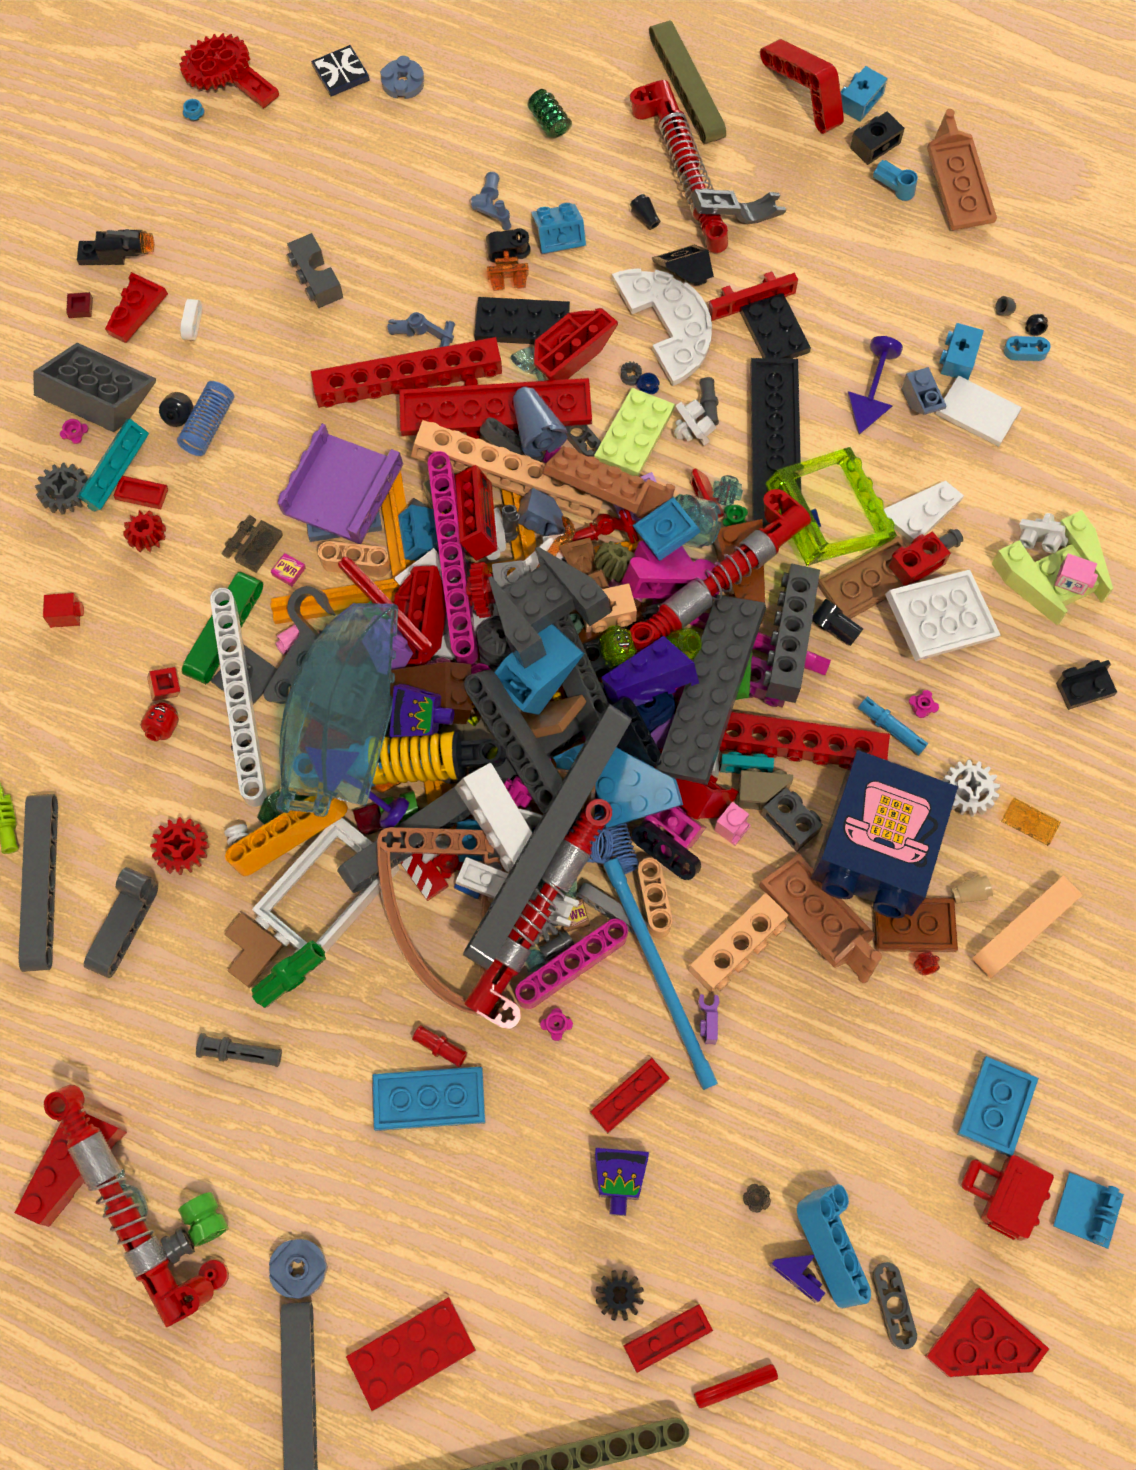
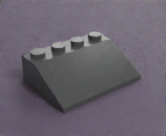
(92, 386)

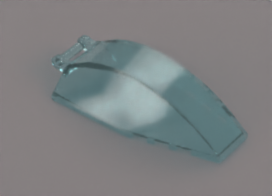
(338, 711)

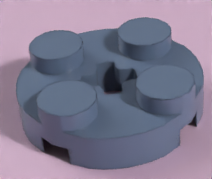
(402, 68)
(281, 1268)

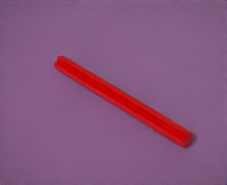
(376, 596)

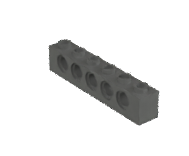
(792, 634)

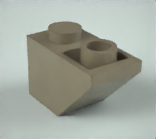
(759, 787)

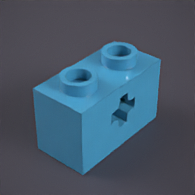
(863, 93)
(962, 351)
(417, 531)

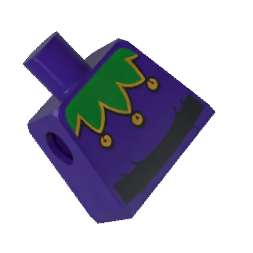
(417, 712)
(620, 1176)

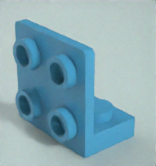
(559, 227)

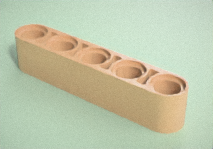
(1027, 926)

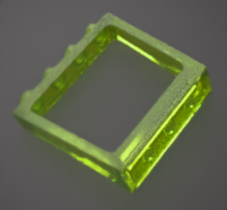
(810, 539)

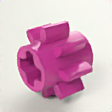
(518, 791)

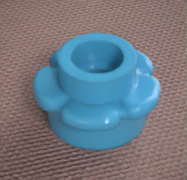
(193, 109)

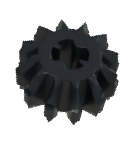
(609, 1295)

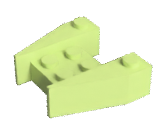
(1036, 579)

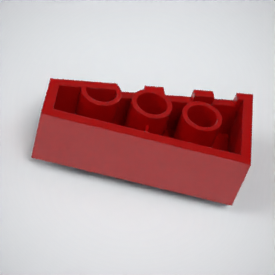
(58, 1176)

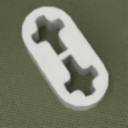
(191, 319)

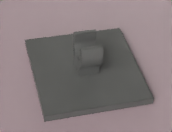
(259, 673)

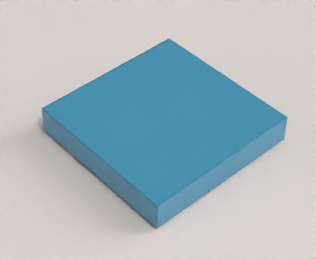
(666, 528)

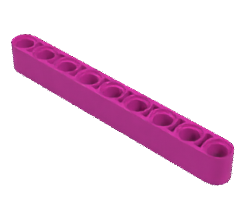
(452, 568)

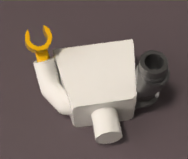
(505, 528)

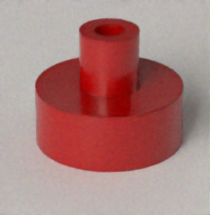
(219, 1271)

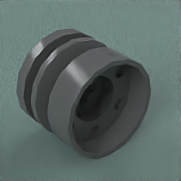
(492, 643)

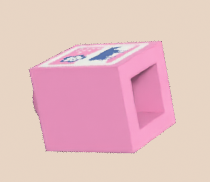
(1076, 574)

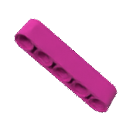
(566, 975)

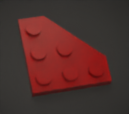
(985, 1342)

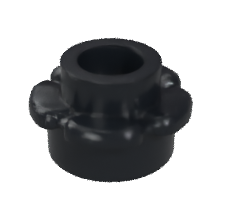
(1036, 324)

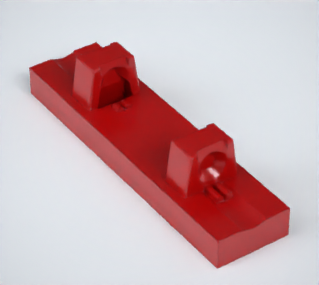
(731, 301)

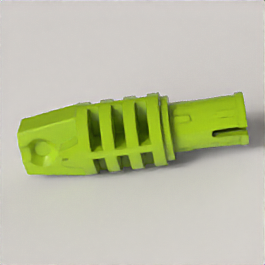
(7, 824)

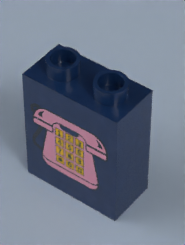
(884, 835)

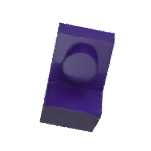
(792, 1271)

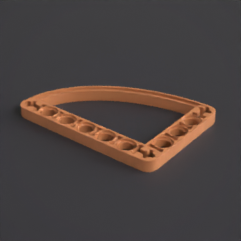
(390, 904)

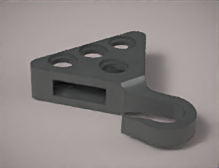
(283, 678)

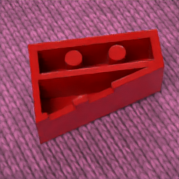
(704, 800)

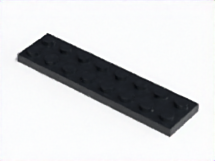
(773, 424)

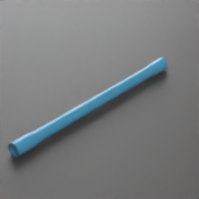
(700, 1064)

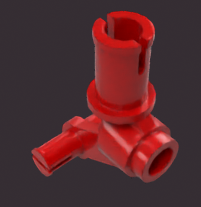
(606, 524)

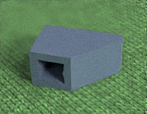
(922, 392)
(540, 513)

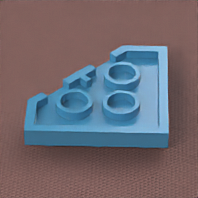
(635, 789)

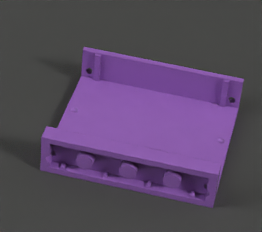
(339, 486)

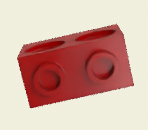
(922, 563)

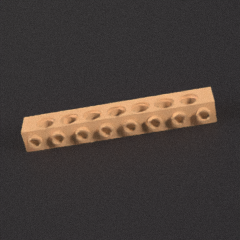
(500, 458)

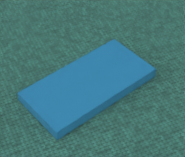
(428, 1098)

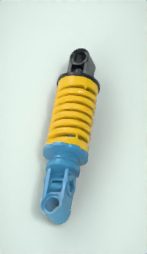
(433, 757)

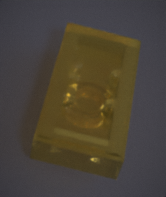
(1030, 821)

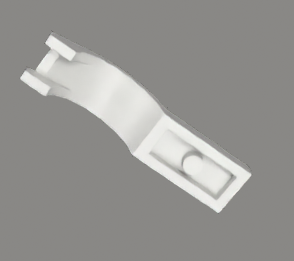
(489, 880)

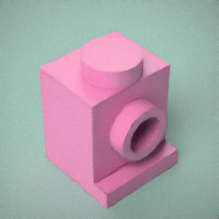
(733, 824)

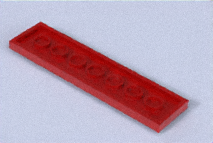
(470, 405)

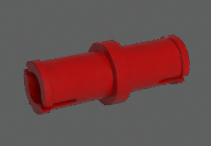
(439, 1046)

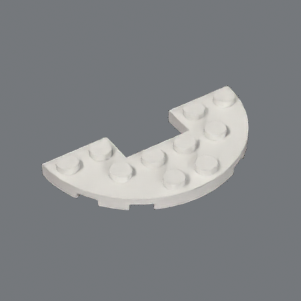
(680, 312)

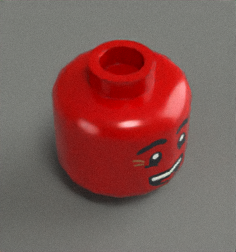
(159, 722)

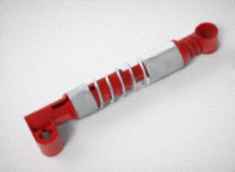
(751, 554)
(559, 875)
(142, 1249)

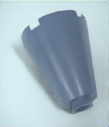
(537, 423)

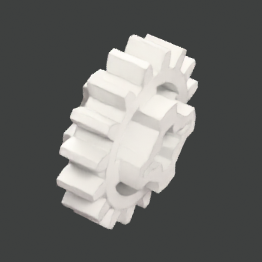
(979, 781)

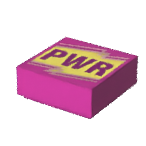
(288, 569)

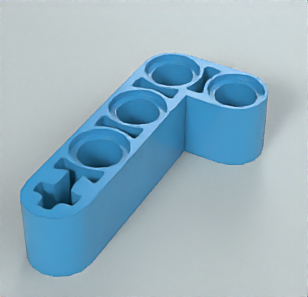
(832, 1247)

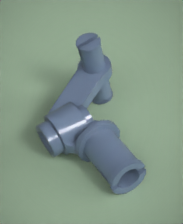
(484, 201)
(419, 324)

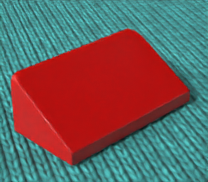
(703, 487)

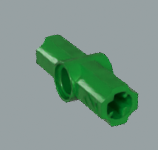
(288, 974)

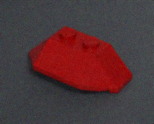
(573, 342)
(423, 603)

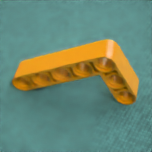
(280, 837)

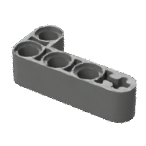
(122, 922)

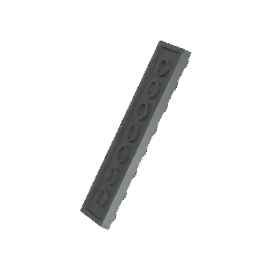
(707, 706)

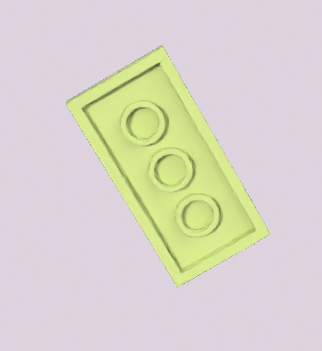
(635, 432)

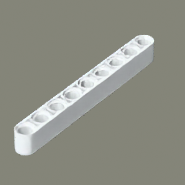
(242, 706)

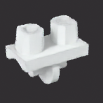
(700, 429)
(1045, 531)

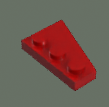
(137, 304)

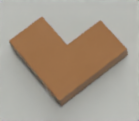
(258, 949)

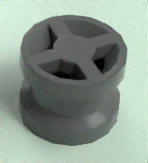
(177, 1245)

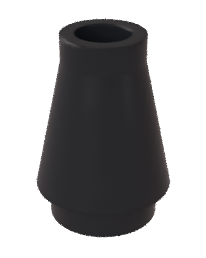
(645, 211)

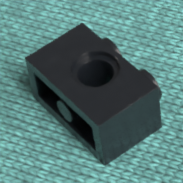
(877, 137)

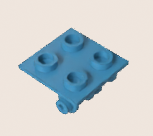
(1088, 1210)

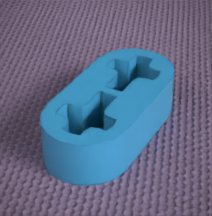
(1027, 348)

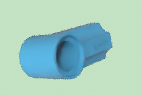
(902, 181)

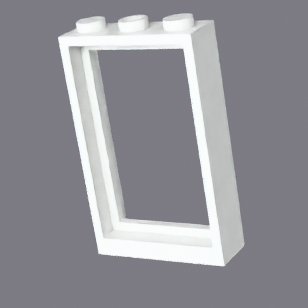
(284, 934)

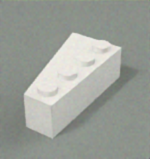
(495, 813)

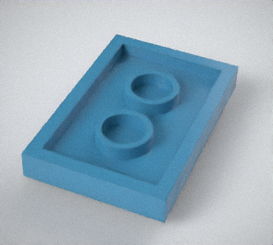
(998, 1106)

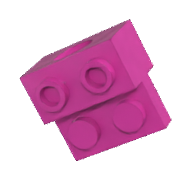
(679, 825)

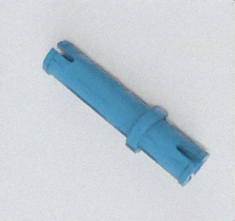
(892, 725)

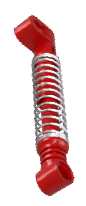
(663, 103)

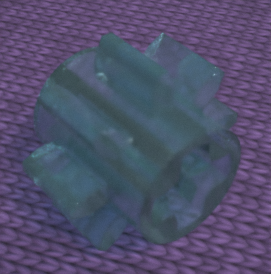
(727, 490)

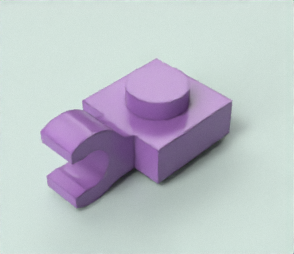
(709, 1026)

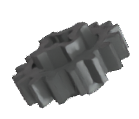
(62, 487)

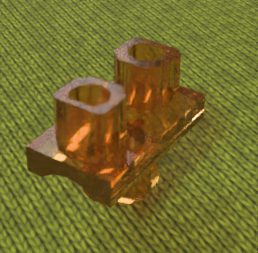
(507, 268)

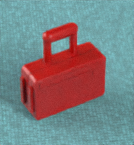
(1015, 1198)

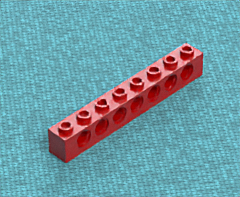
(412, 363)
(798, 732)

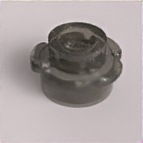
(762, 1192)

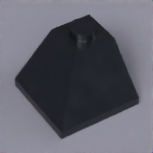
(688, 263)

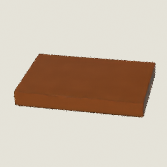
(927, 930)

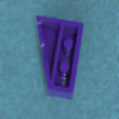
(649, 673)

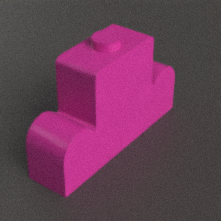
(662, 578)

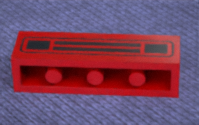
(476, 513)

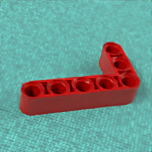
(812, 73)

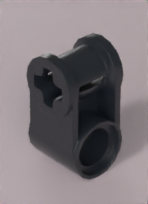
(508, 241)

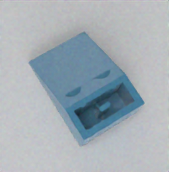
(537, 683)

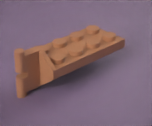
(960, 176)
(608, 482)
(823, 918)

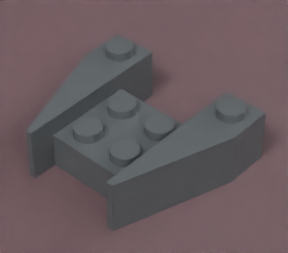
(542, 600)

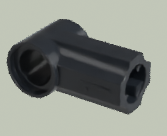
(832, 619)

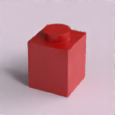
(62, 610)
(163, 684)

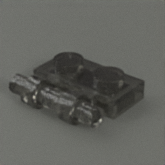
(258, 545)

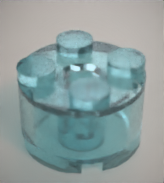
(704, 515)

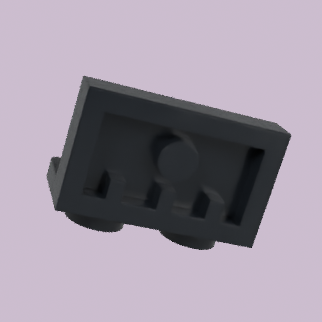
(1086, 684)

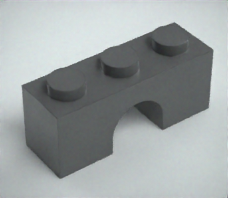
(321, 285)

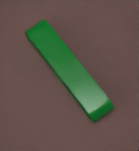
(204, 657)

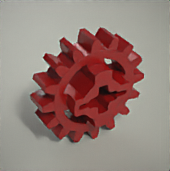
(480, 590)
(171, 838)

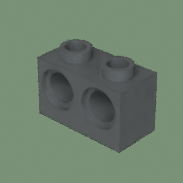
(786, 822)

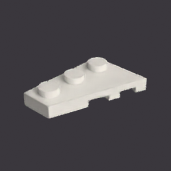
(923, 510)

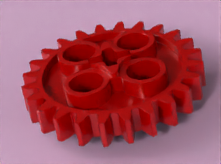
(215, 61)

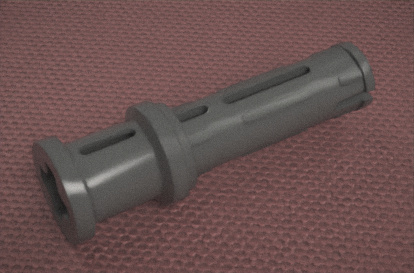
(226, 1049)

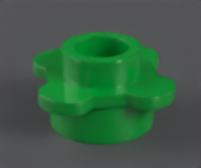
(734, 510)

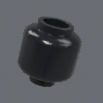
(175, 409)

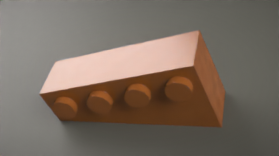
(750, 587)

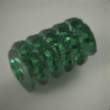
(549, 113)

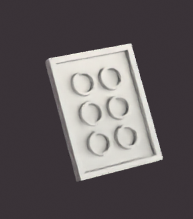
(942, 615)

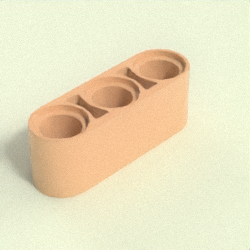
(366, 553)
(654, 885)

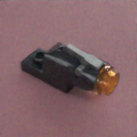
(113, 246)

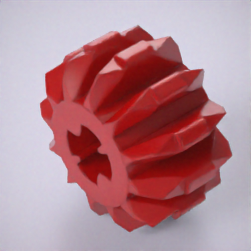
(144, 531)

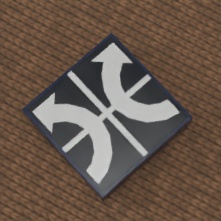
(340, 70)

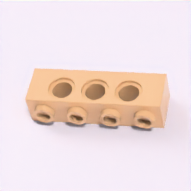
(764, 911)

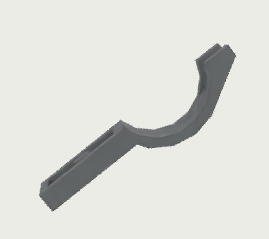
(726, 203)

